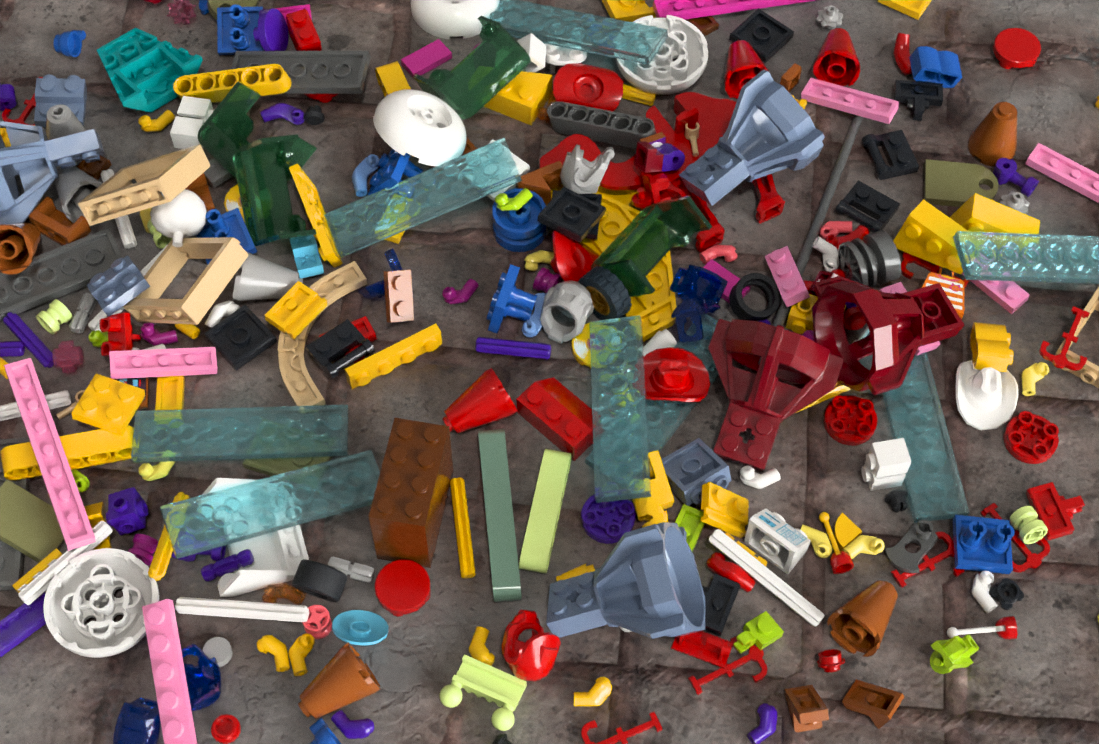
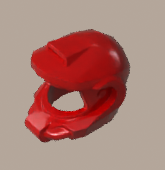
(537, 655)

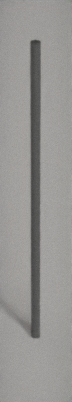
(822, 210)

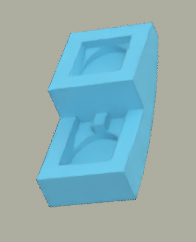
(307, 257)

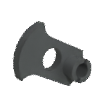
(919, 533)

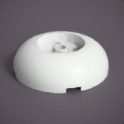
(451, 17)
(663, 74)
(420, 126)
(99, 575)

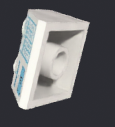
(776, 540)

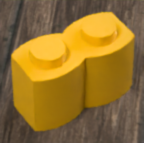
(990, 346)

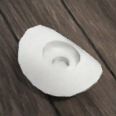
(985, 396)

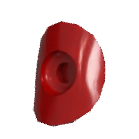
(588, 86)
(570, 257)
(675, 375)

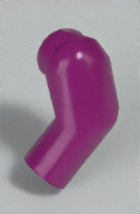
(454, 296)
(155, 337)

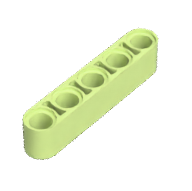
(545, 511)

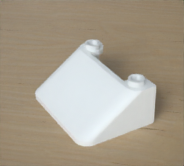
(274, 554)

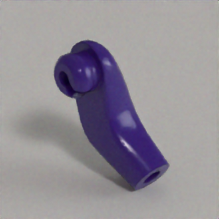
(283, 111)

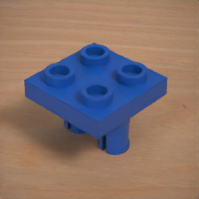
(236, 29)
(391, 170)
(227, 225)
(509, 301)
(982, 544)

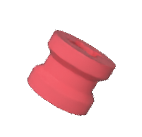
(318, 614)

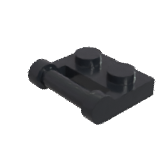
(896, 151)
(869, 202)
(335, 344)

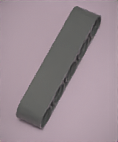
(599, 124)

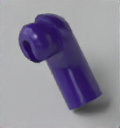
(767, 726)
(352, 728)

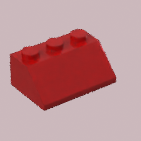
(558, 415)

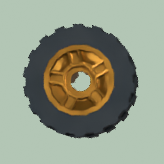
(607, 293)

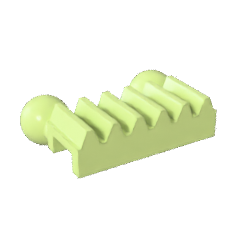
(487, 683)

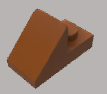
(542, 180)
(873, 701)
(805, 708)

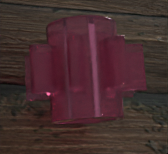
(184, 16)
(68, 356)

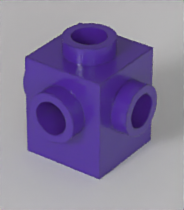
(126, 511)

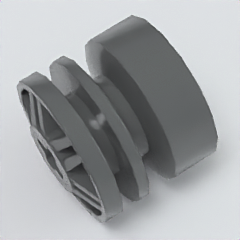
(870, 259)

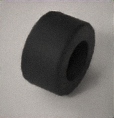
(319, 580)

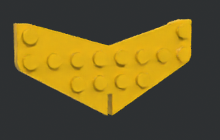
(655, 307)

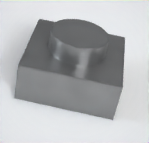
(216, 173)

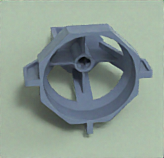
(763, 137)
(37, 163)
(642, 586)

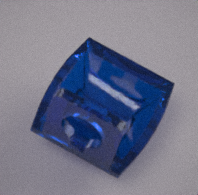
(698, 283)
(378, 289)
(693, 308)
(203, 679)
(138, 723)

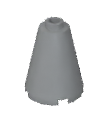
(62, 122)
(72, 188)
(263, 280)

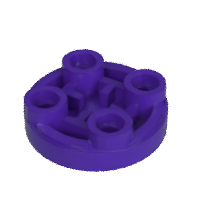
(271, 30)
(607, 520)

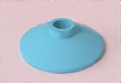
(360, 627)

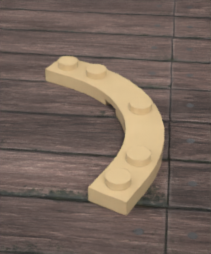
(292, 351)

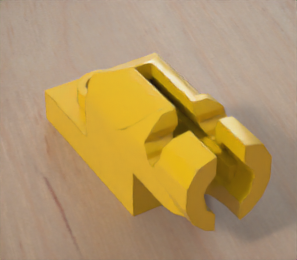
(652, 508)

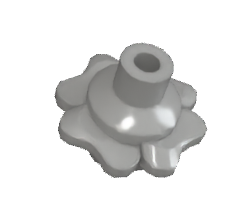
(829, 17)
(1015, 201)

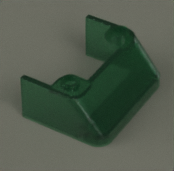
(480, 72)
(230, 127)
(266, 192)
(649, 239)

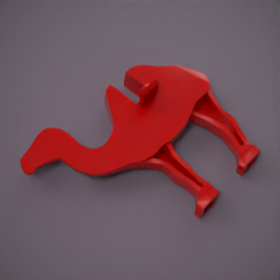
(690, 107)

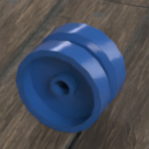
(519, 228)

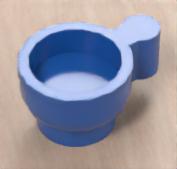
(69, 42)
(322, 733)

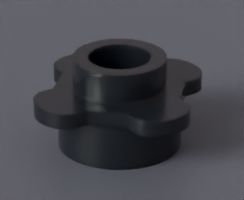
(1012, 588)

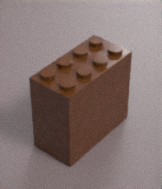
(412, 492)

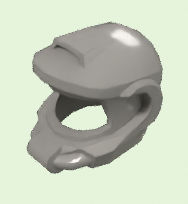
(582, 175)
(572, 301)

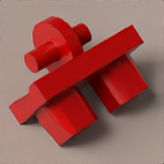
(650, 192)
(119, 333)

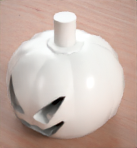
(180, 218)

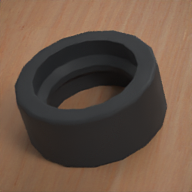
(760, 281)

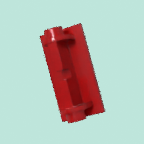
(704, 647)

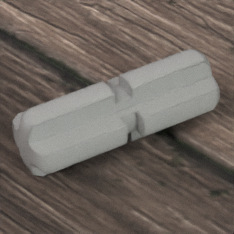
(81, 317)
(357, 571)

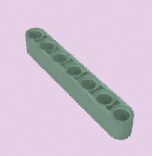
(499, 516)

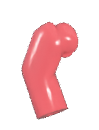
(835, 228)
(716, 251)

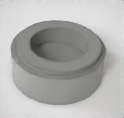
(220, 649)

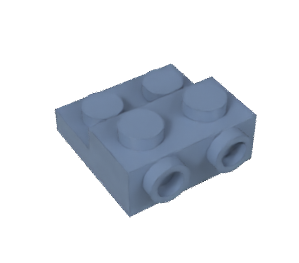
(56, 91)
(117, 285)
(691, 468)

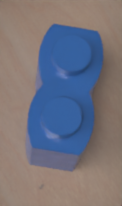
(935, 66)

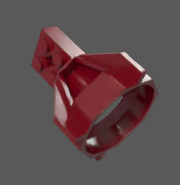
(896, 328)
(759, 399)

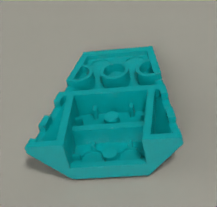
(146, 69)

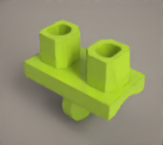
(952, 654)

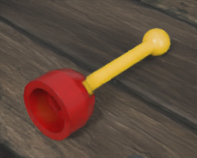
(840, 560)

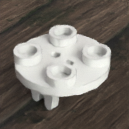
(561, 56)

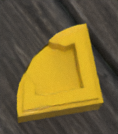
(845, 531)

